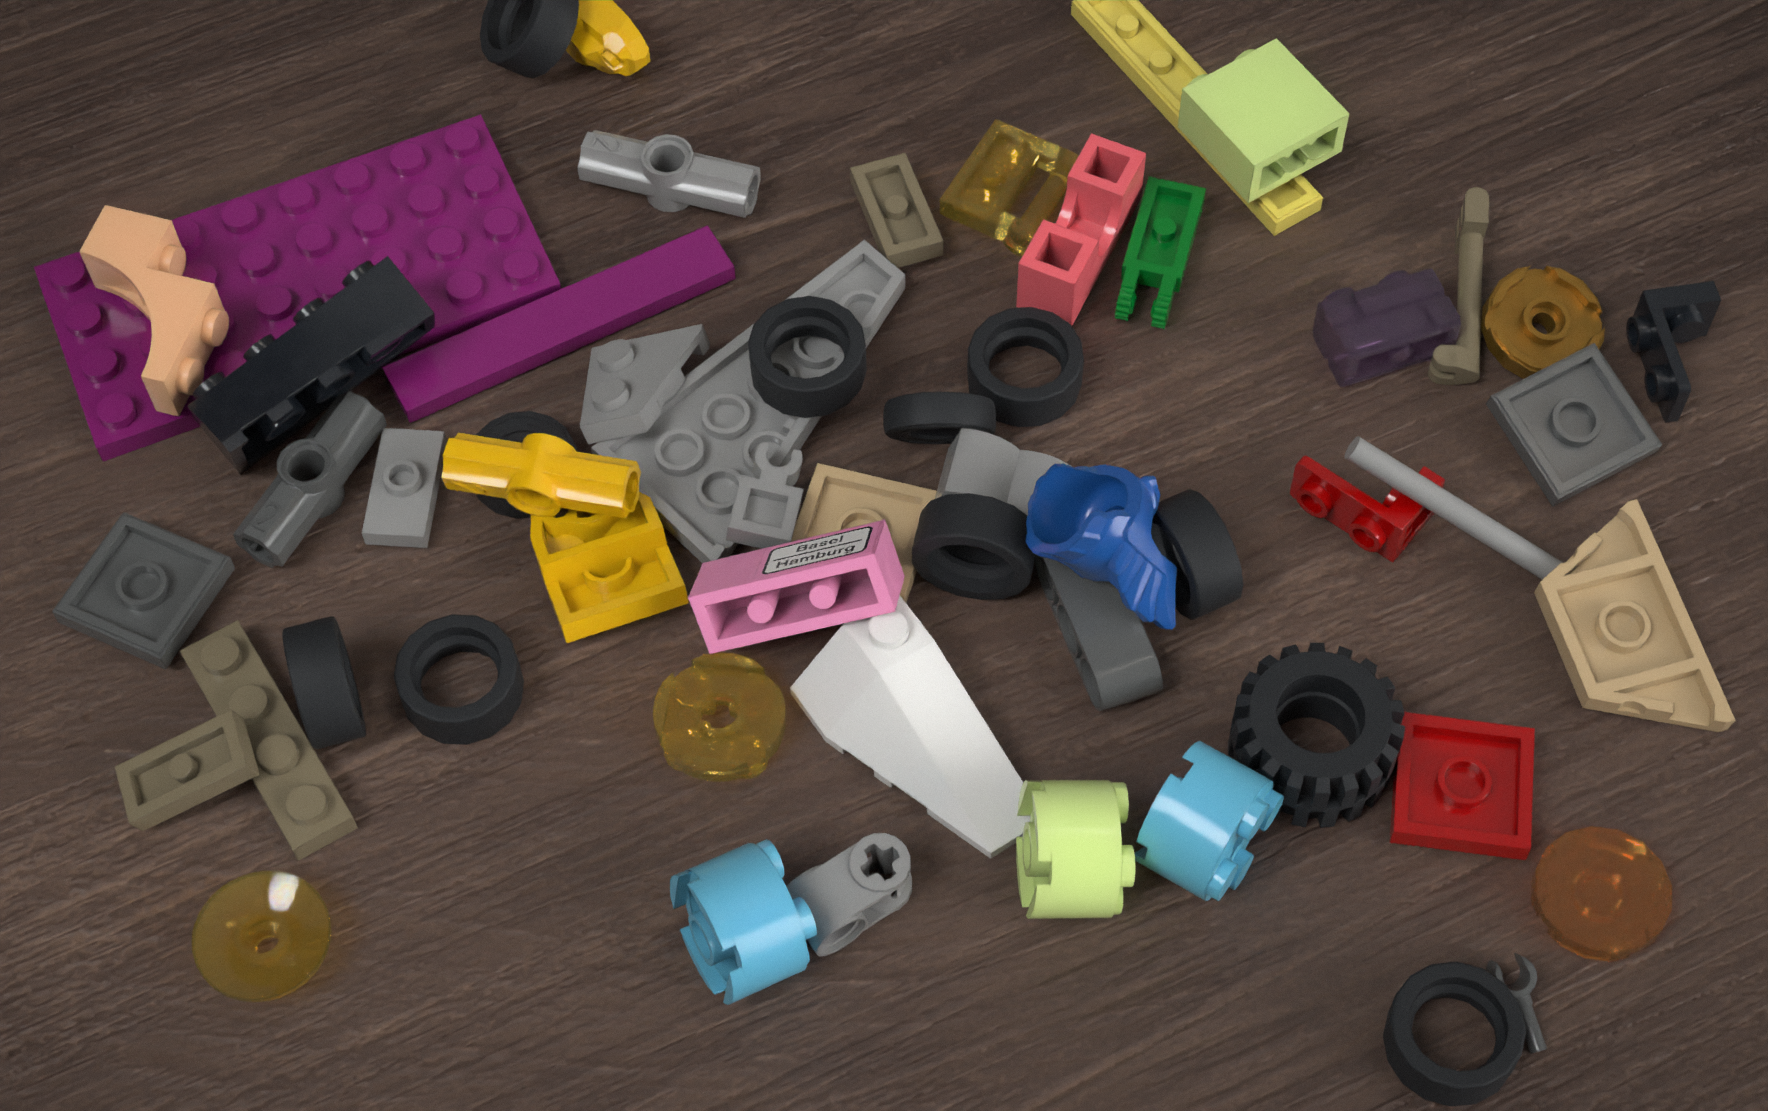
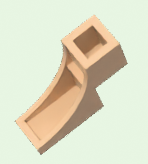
(144, 264)

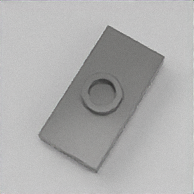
(404, 488)

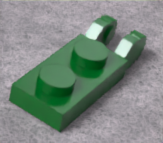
(1160, 246)

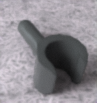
(1521, 991)

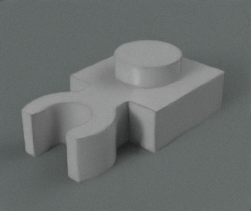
(766, 504)

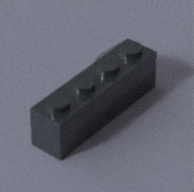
(312, 363)

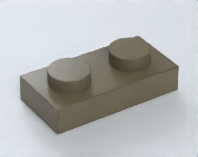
(896, 210)
(186, 770)

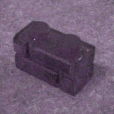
(1384, 325)

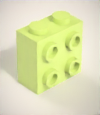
(1262, 119)

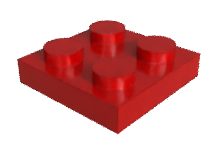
(1464, 786)

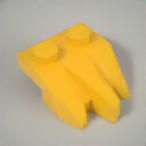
(606, 568)

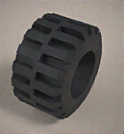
(1325, 689)

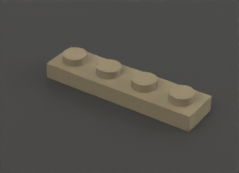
(290, 772)

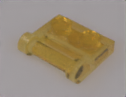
(997, 176)

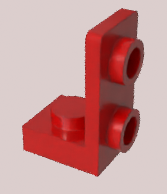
(1371, 525)

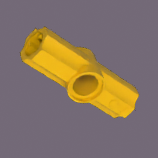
(541, 475)

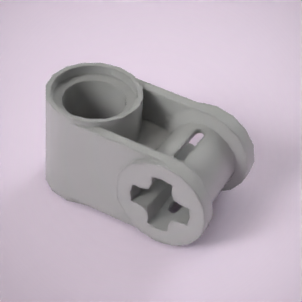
(847, 897)

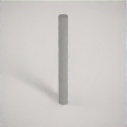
(1450, 508)

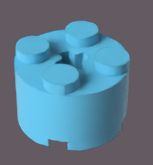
(1205, 822)
(743, 921)

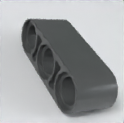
(1101, 636)

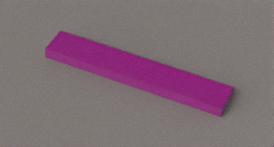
(558, 323)

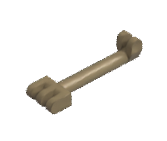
(1461, 362)

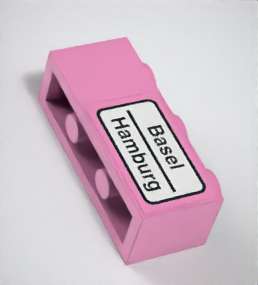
(797, 587)

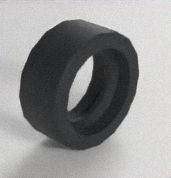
(527, 33)
(804, 318)
(1026, 328)
(965, 520)
(1201, 548)
(444, 638)
(323, 682)
(1482, 992)

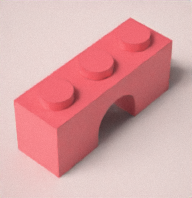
(1072, 252)

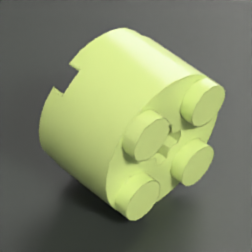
(1073, 849)

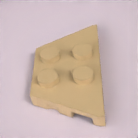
(1629, 630)

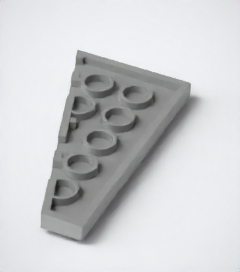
(718, 419)

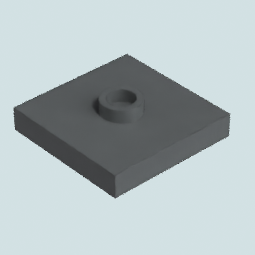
(1573, 424)
(144, 590)

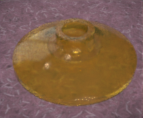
(245, 914)

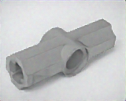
(669, 173)

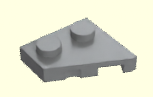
(633, 381)

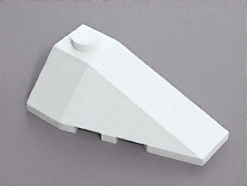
(905, 714)

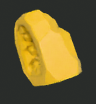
(607, 39)

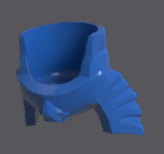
(1101, 529)

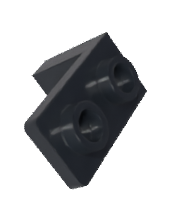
(1658, 323)

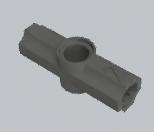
(290, 502)

